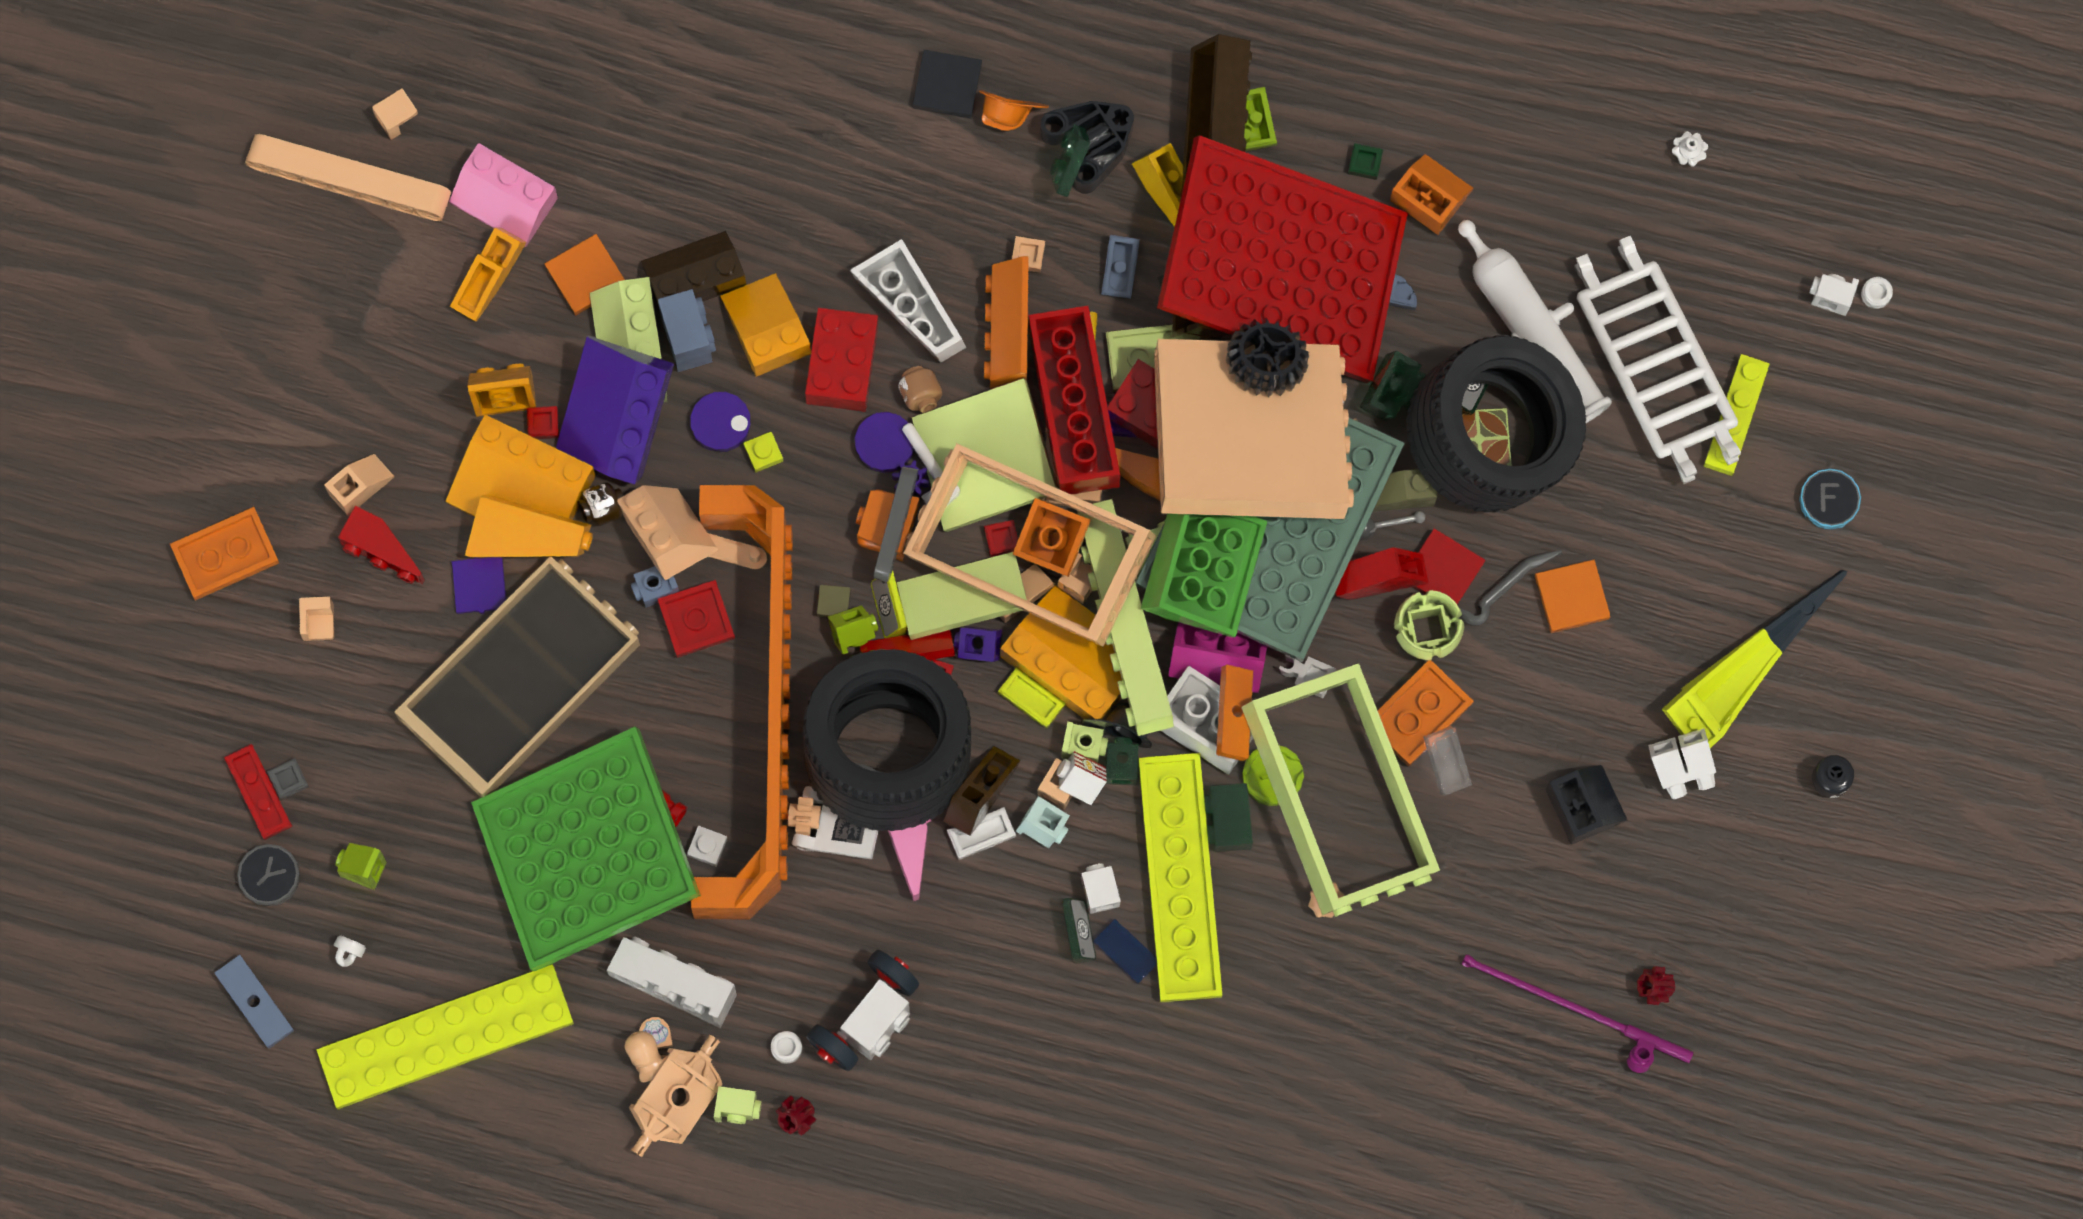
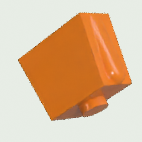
(874, 521)

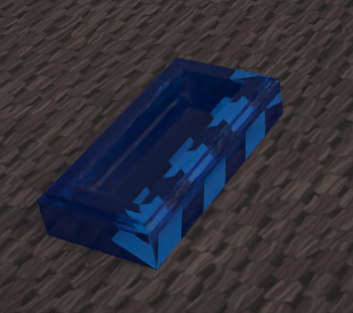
(1126, 951)

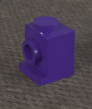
(991, 643)

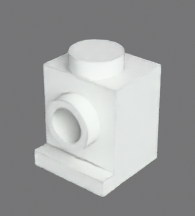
(1833, 293)

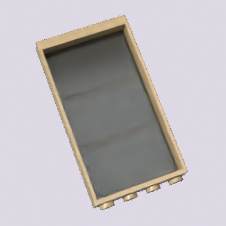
(518, 677)

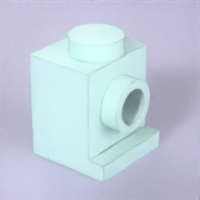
(1044, 823)

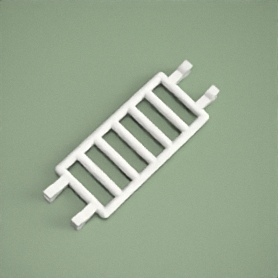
(1623, 373)

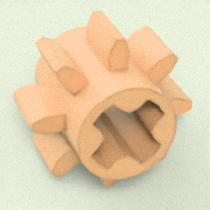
(804, 816)

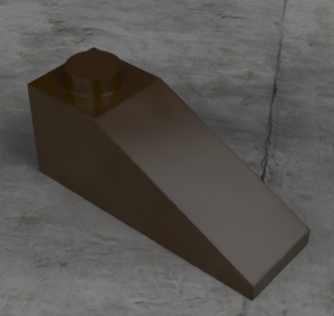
(980, 790)

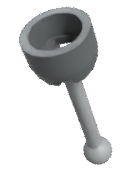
(1371, 526)

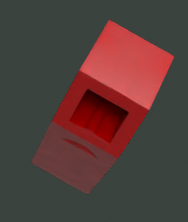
(372, 538)

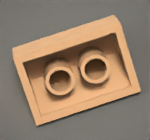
(666, 528)

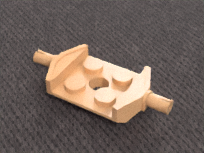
(655, 1109)

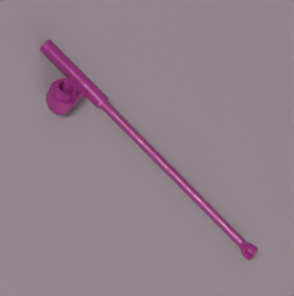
(1640, 1056)

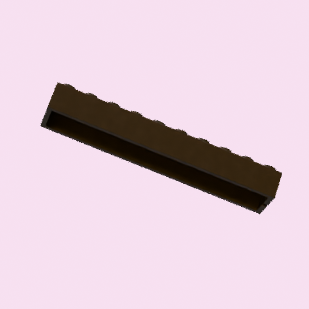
(1219, 113)

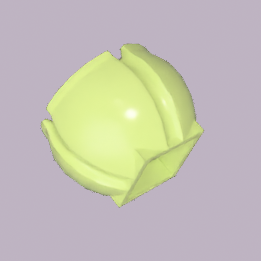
(1423, 606)

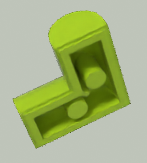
(1259, 126)

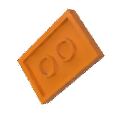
(224, 553)
(1420, 708)

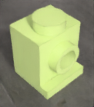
(1072, 742)
(736, 1105)

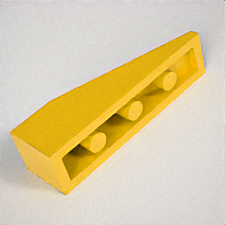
(1162, 178)

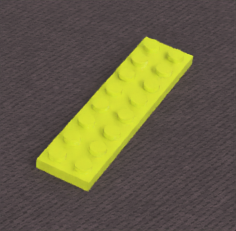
(1180, 877)
(444, 1036)

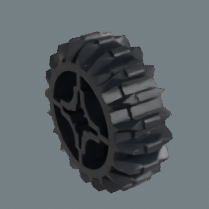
(1262, 366)

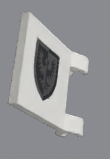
(836, 834)

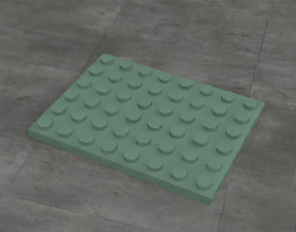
(1308, 556)

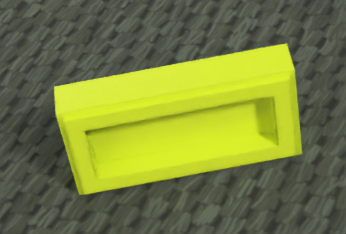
(1031, 698)

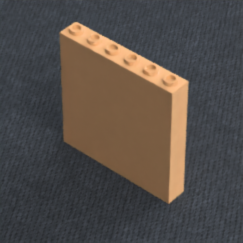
(1246, 451)

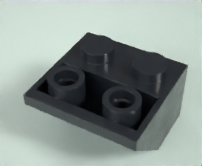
(1585, 803)

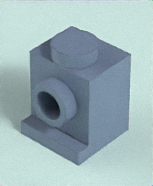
(651, 594)

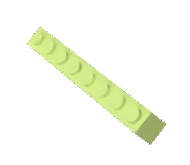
(1130, 634)

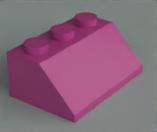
(1211, 651)

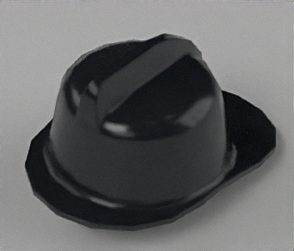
(1116, 725)

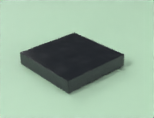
(947, 84)

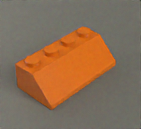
(1008, 322)

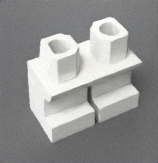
(1671, 769)

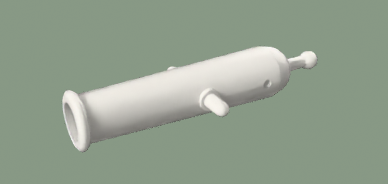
(1526, 314)

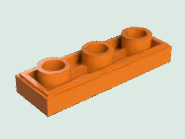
(1233, 729)

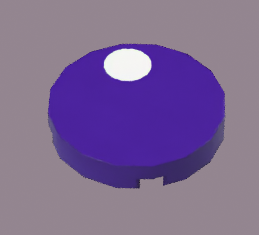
(720, 421)

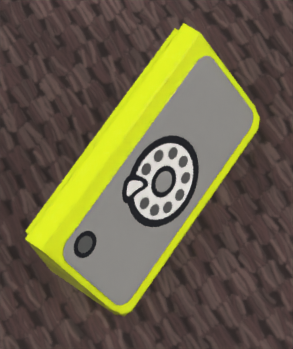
(889, 607)

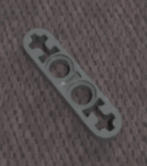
(895, 524)

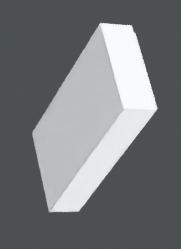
(992, 831)

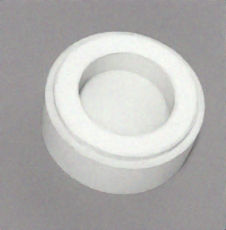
(1876, 292)
(786, 1047)

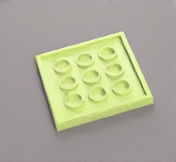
(1001, 427)

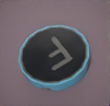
(1830, 499)

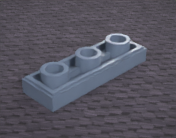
(244, 987)

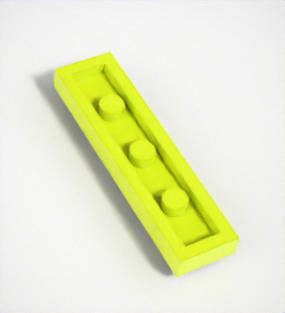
(1743, 399)

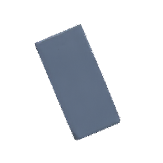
(1120, 266)

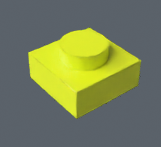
(763, 452)

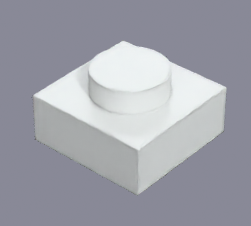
(707, 846)

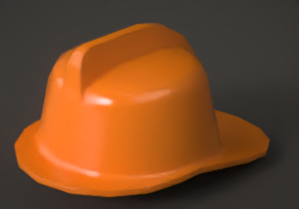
(1004, 112)

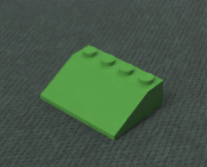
(1204, 570)

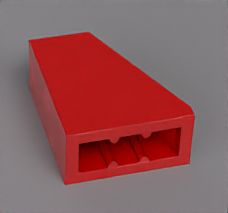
(1382, 573)

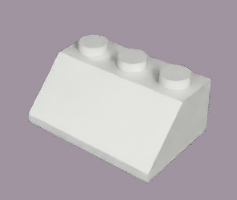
(1195, 717)

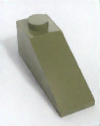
(1405, 491)

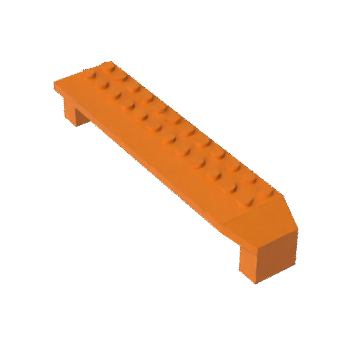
(760, 880)

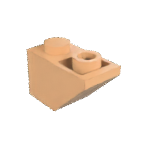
(358, 482)

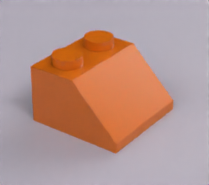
(1051, 537)

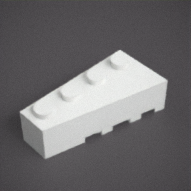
(905, 293)
(673, 981)

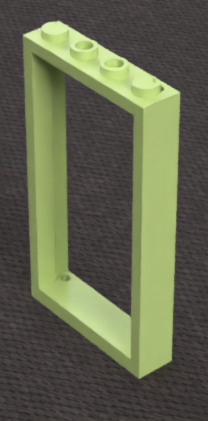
(1293, 810)

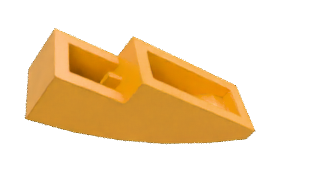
(487, 273)

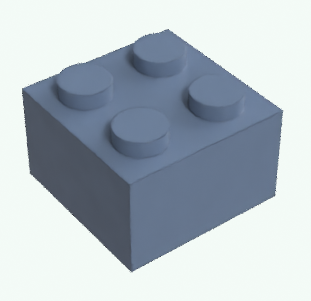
(685, 330)

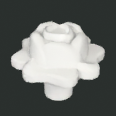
(1689, 148)

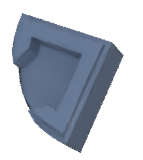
(1402, 294)

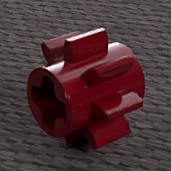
(1656, 985)
(796, 1115)

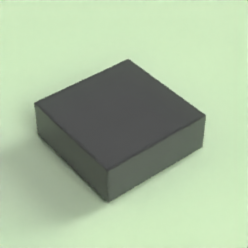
(287, 779)

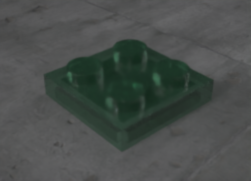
(1067, 167)

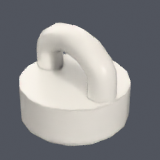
(348, 945)

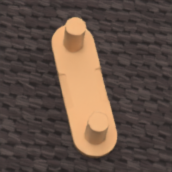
(738, 553)

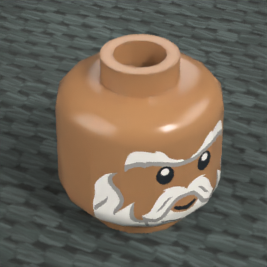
(920, 389)

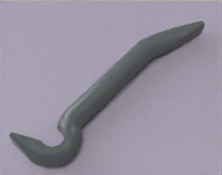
(1504, 585)

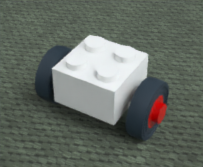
(874, 1018)

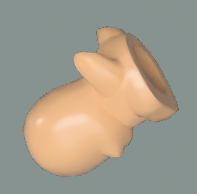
(644, 1054)

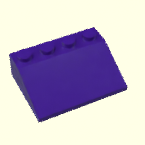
(614, 409)

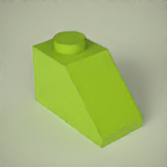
(361, 865)

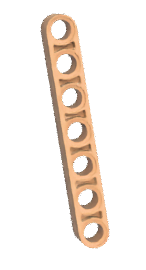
(348, 177)

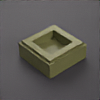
(832, 600)

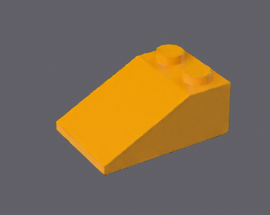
(766, 324)
(501, 390)

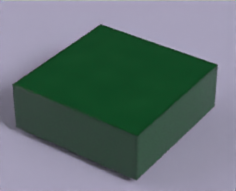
(1365, 161)

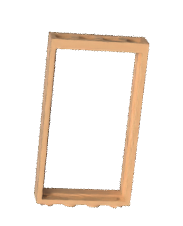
(1119, 588)

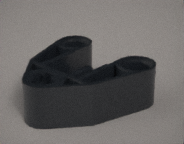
(1087, 114)

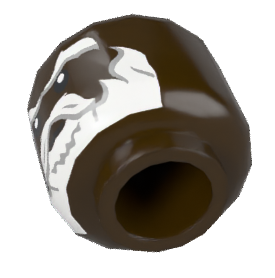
(600, 504)

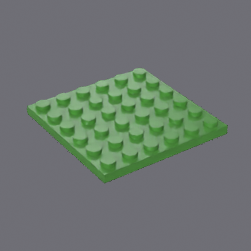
(585, 849)

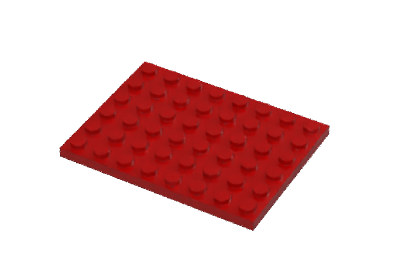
(1282, 248)

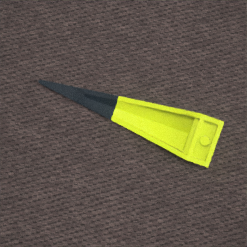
(1724, 688)

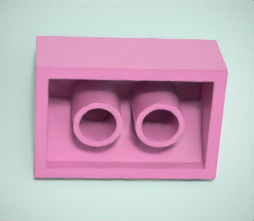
(502, 194)

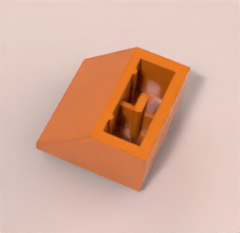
(1430, 193)

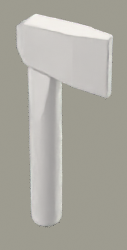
(927, 458)

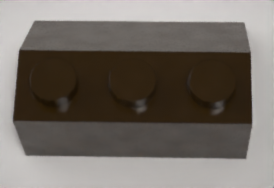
(704, 265)

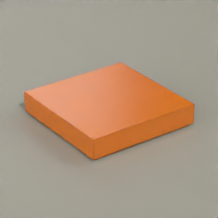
(583, 271)
(1572, 596)

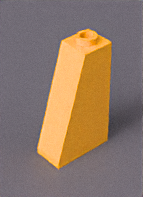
(522, 531)

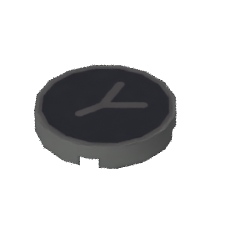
(268, 875)

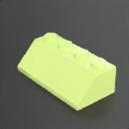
(626, 316)

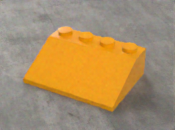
(518, 470)
(1064, 662)

